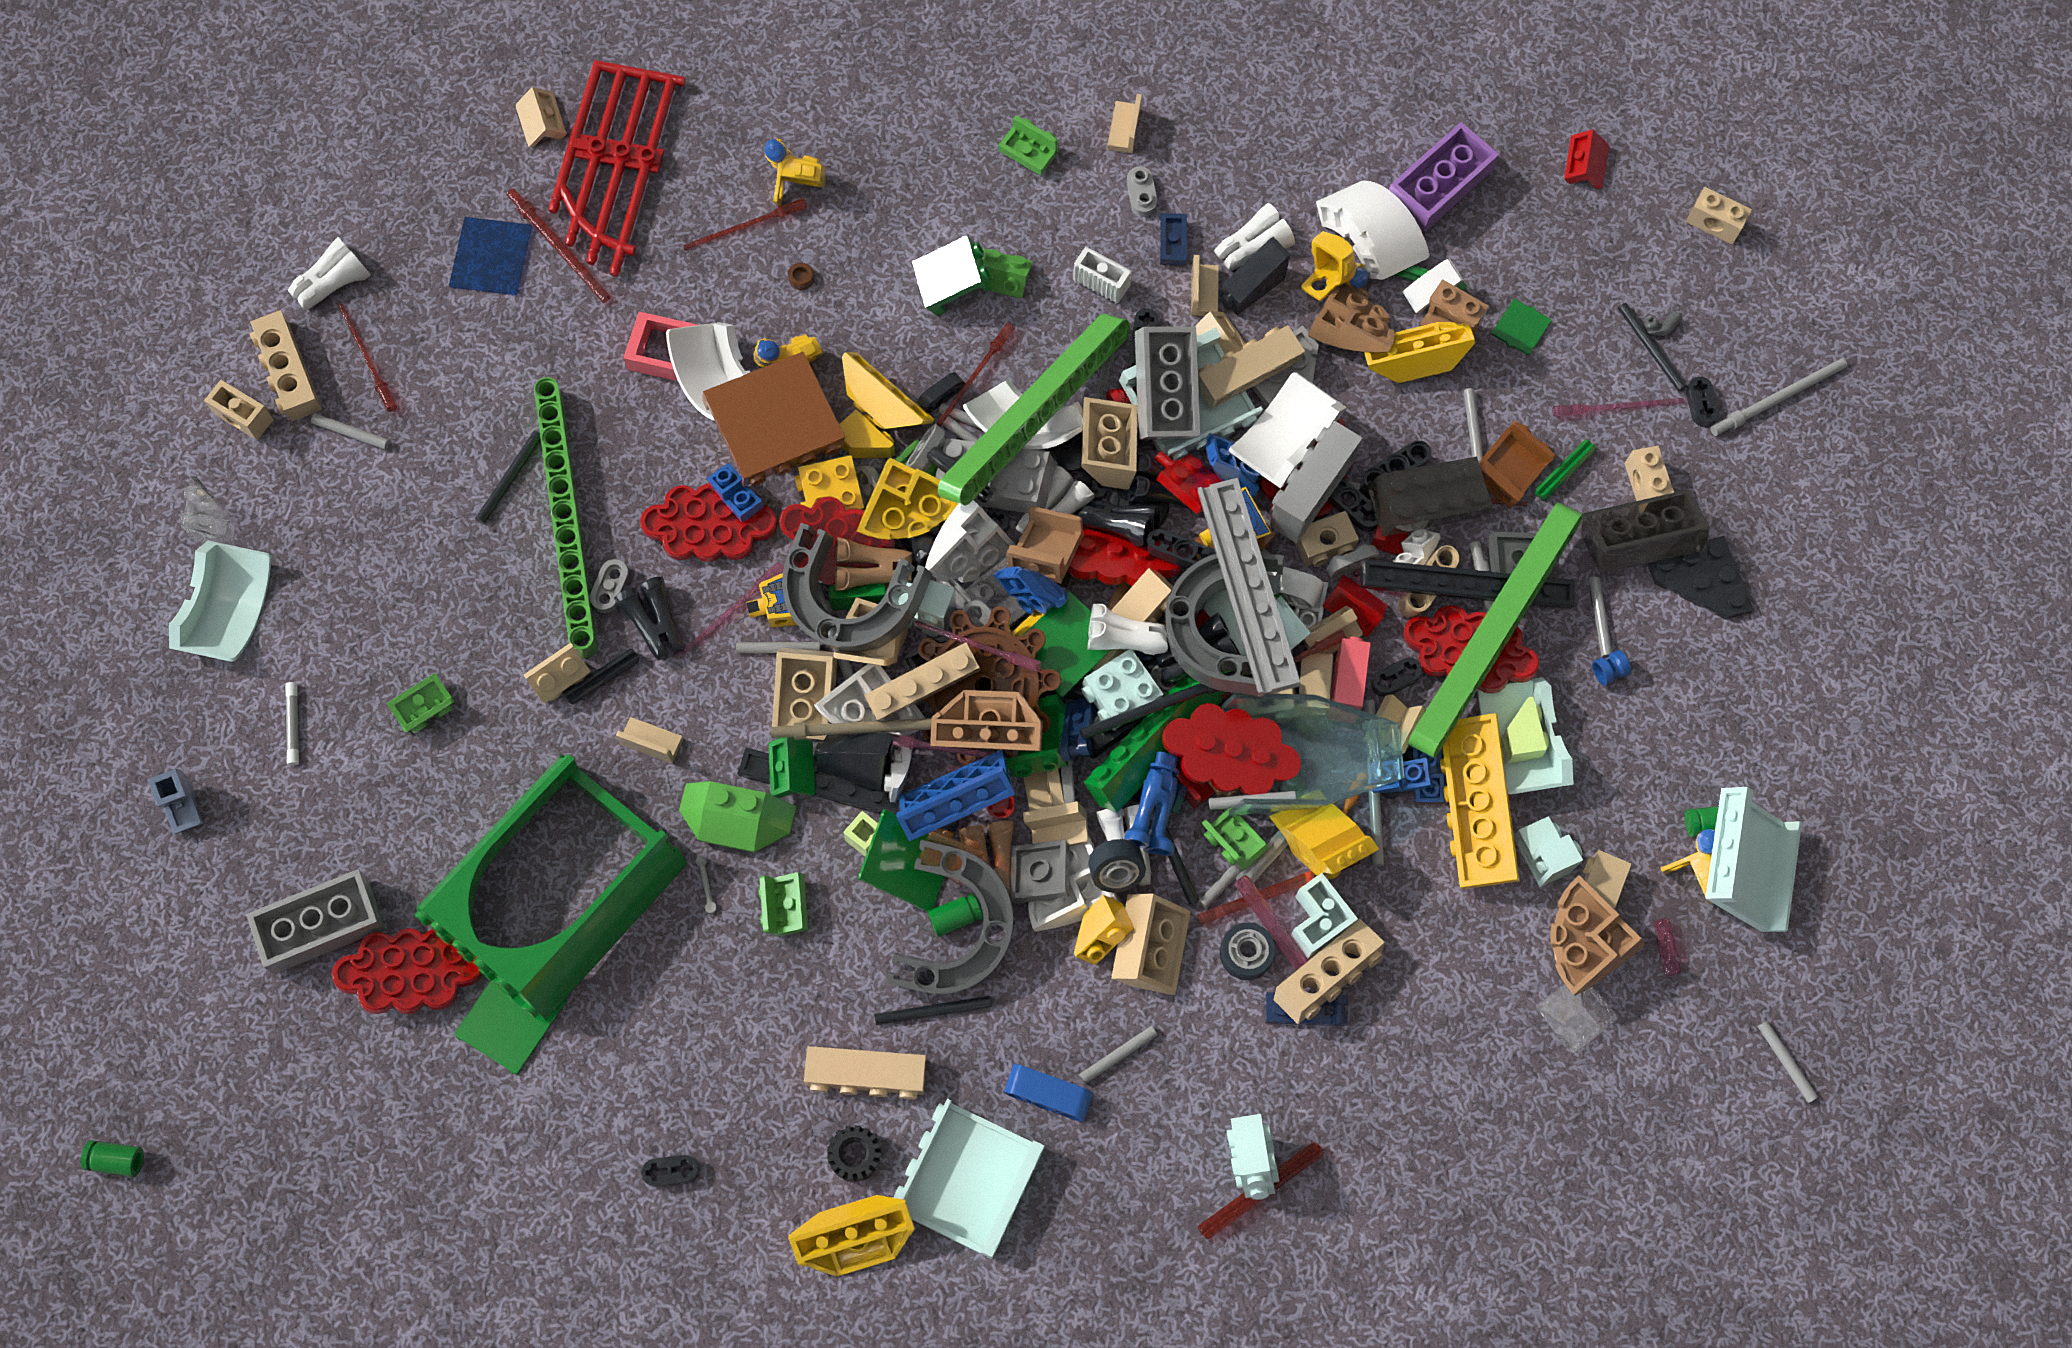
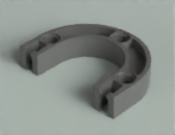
(853, 634)
(1186, 644)
(986, 953)

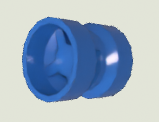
(1611, 667)

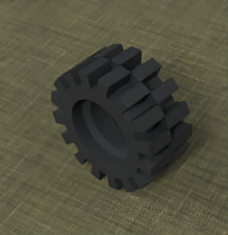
(841, 1140)

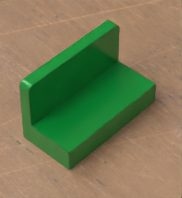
(791, 767)

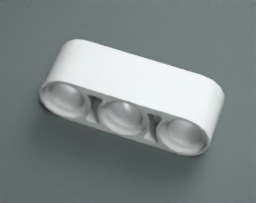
(1299, 588)

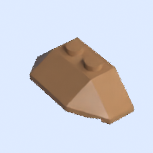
(987, 722)

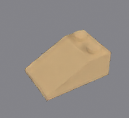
(801, 682)

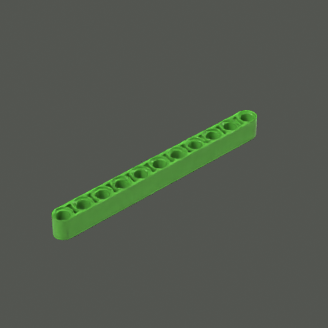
(1033, 409)
(569, 527)
(1495, 630)

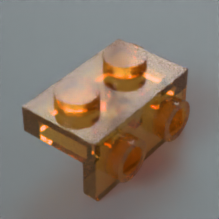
(952, 861)

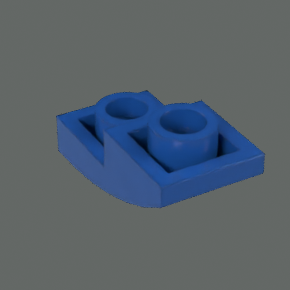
(739, 499)
(1417, 777)
(1436, 793)

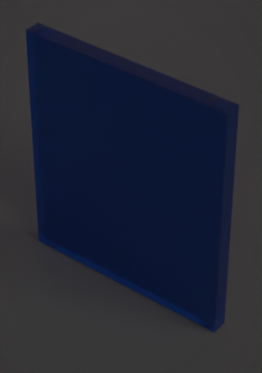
(490, 256)

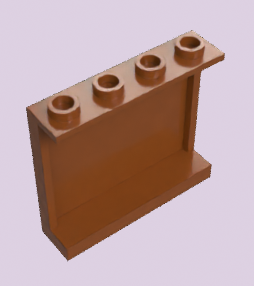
(774, 419)

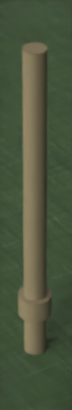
(801, 730)

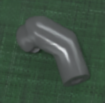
(1662, 328)

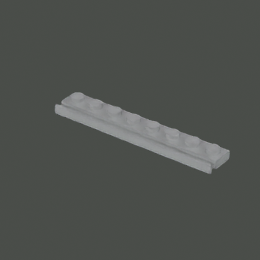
(1248, 587)

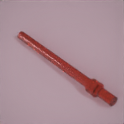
(528, 212)
(1267, 893)

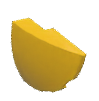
(904, 504)

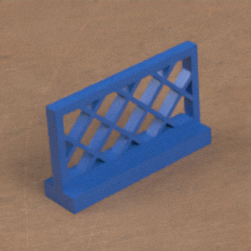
(956, 795)

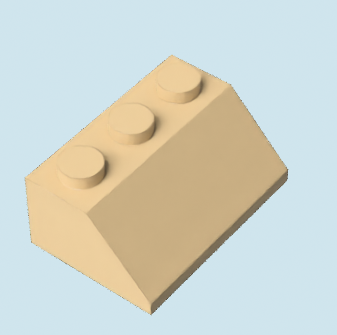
(1109, 442)
(1154, 948)

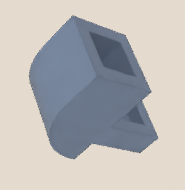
(177, 797)

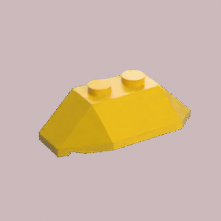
(1422, 351)
(879, 396)
(853, 1235)

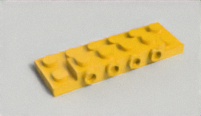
(1479, 803)

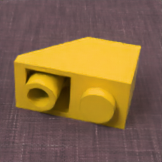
(864, 439)
(1102, 929)

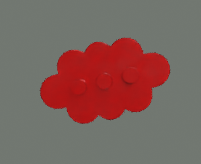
(830, 516)
(704, 525)
(1115, 559)
(1447, 635)
(1231, 750)
(404, 972)

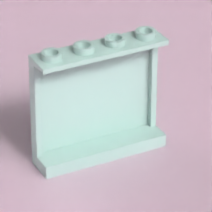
(1219, 421)
(1753, 862)
(968, 1178)

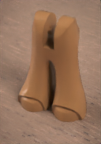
(850, 551)
(1000, 839)

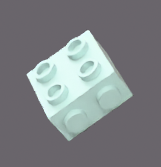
(1120, 686)
(1253, 1156)

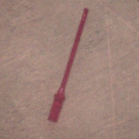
(1580, 409)
(775, 570)
(1012, 657)
(911, 742)

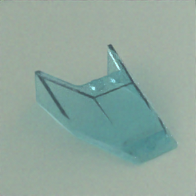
(1338, 748)

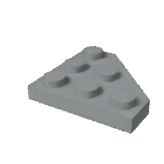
(1270, 387)

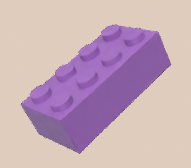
(1444, 175)

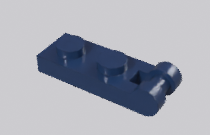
(1077, 715)
(1277, 1015)

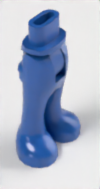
(1158, 791)

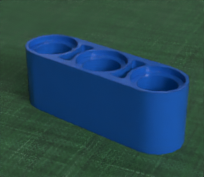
(1048, 1092)

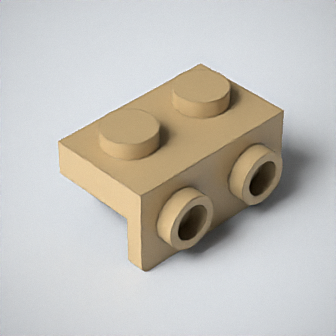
(557, 673)

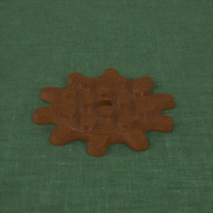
(1003, 675)

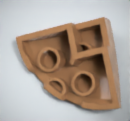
(1353, 322)
(1589, 937)

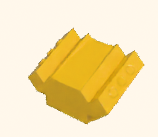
(1323, 838)

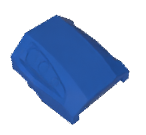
(1229, 466)
(1031, 589)

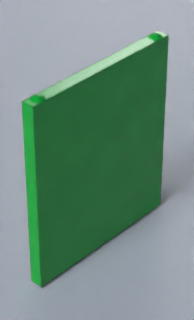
(1067, 643)
(892, 862)
(504, 1028)

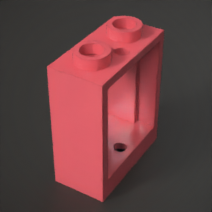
(638, 340)
(1350, 672)

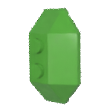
(735, 815)

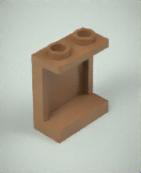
(1455, 306)
(1047, 543)

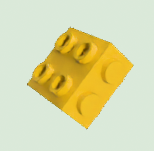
(830, 478)

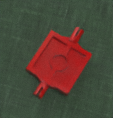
(1185, 477)

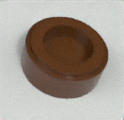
(800, 276)

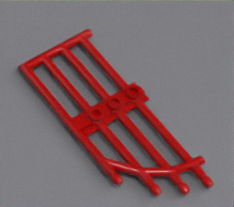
(615, 153)

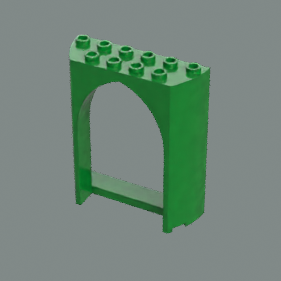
(551, 969)

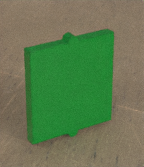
(1521, 327)

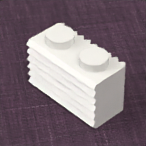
(1101, 275)

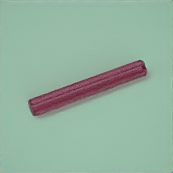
(1271, 922)

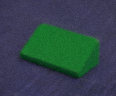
(844, 599)

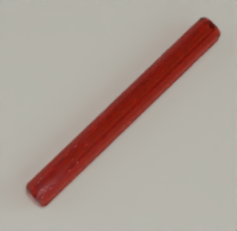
(1242, 1204)

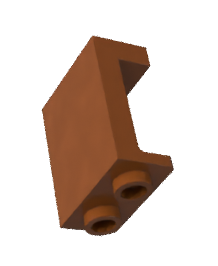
(1514, 463)

